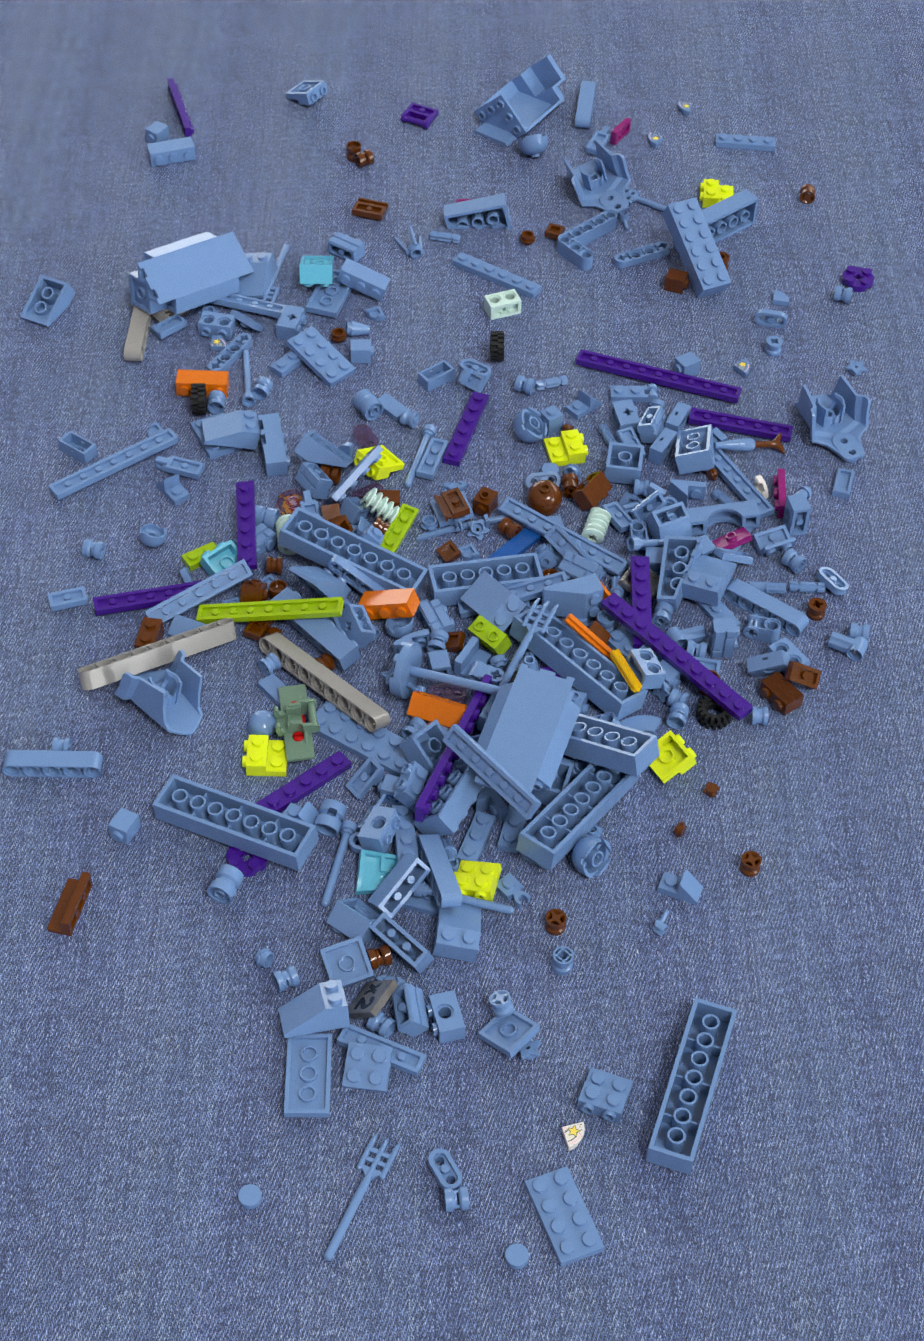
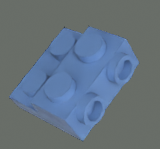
(307, 91)
(411, 784)
(604, 1095)

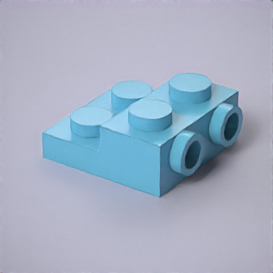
(219, 558)

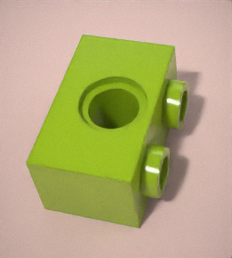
(490, 636)

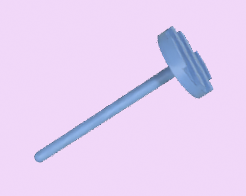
(408, 669)

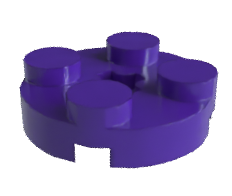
(864, 275)
(248, 868)

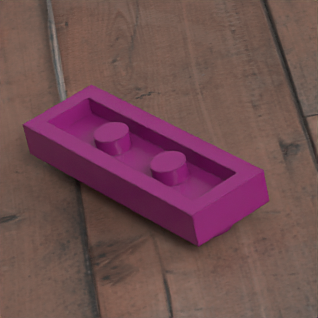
(779, 492)

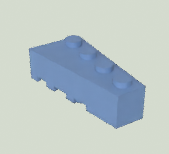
(478, 213)
(677, 559)

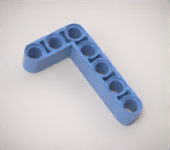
(572, 242)

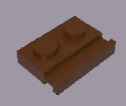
(370, 209)
(452, 504)

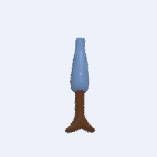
(749, 444)

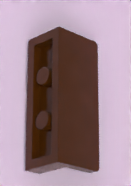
(70, 905)

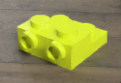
(713, 193)
(566, 448)
(383, 467)
(264, 756)
(673, 757)
(478, 879)

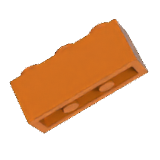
(213, 379)
(390, 603)
(434, 707)

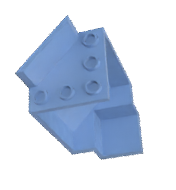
(521, 102)
(188, 273)
(530, 727)

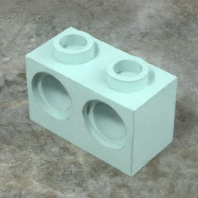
(502, 304)

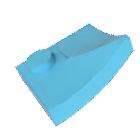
(372, 870)

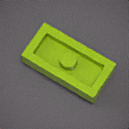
(193, 558)

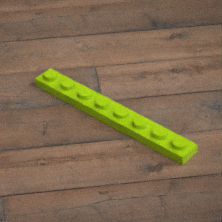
(271, 610)

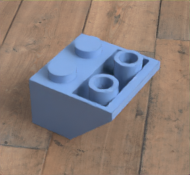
(669, 521)

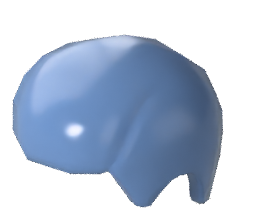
(152, 535)
(399, 626)
(262, 723)

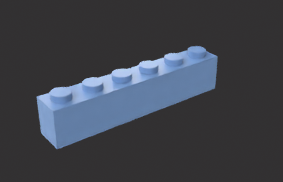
(324, 635)

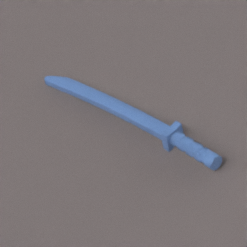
(486, 521)

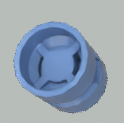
(368, 404)
(267, 516)
(330, 817)
(225, 884)

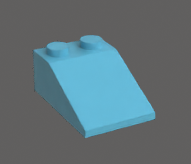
(316, 270)

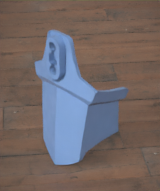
(601, 180)
(837, 419)
(167, 695)

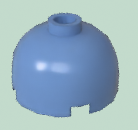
(533, 144)
(529, 425)
(591, 855)

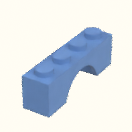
(743, 514)

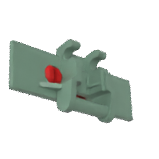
(292, 722)

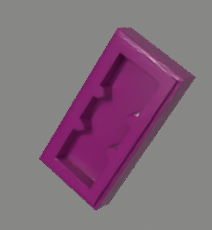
(620, 131)
(733, 539)

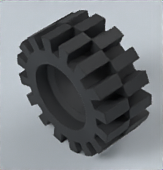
(497, 346)
(198, 398)
(709, 719)

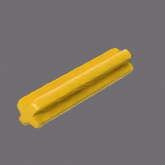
(626, 670)

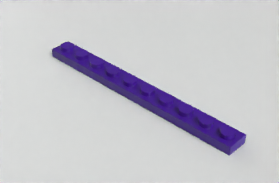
(658, 376)
(677, 656)
(446, 763)

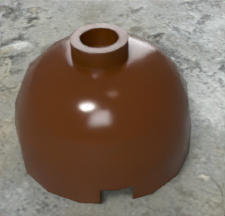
(544, 497)

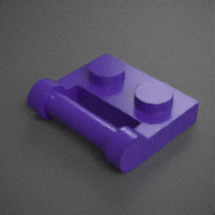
(420, 112)

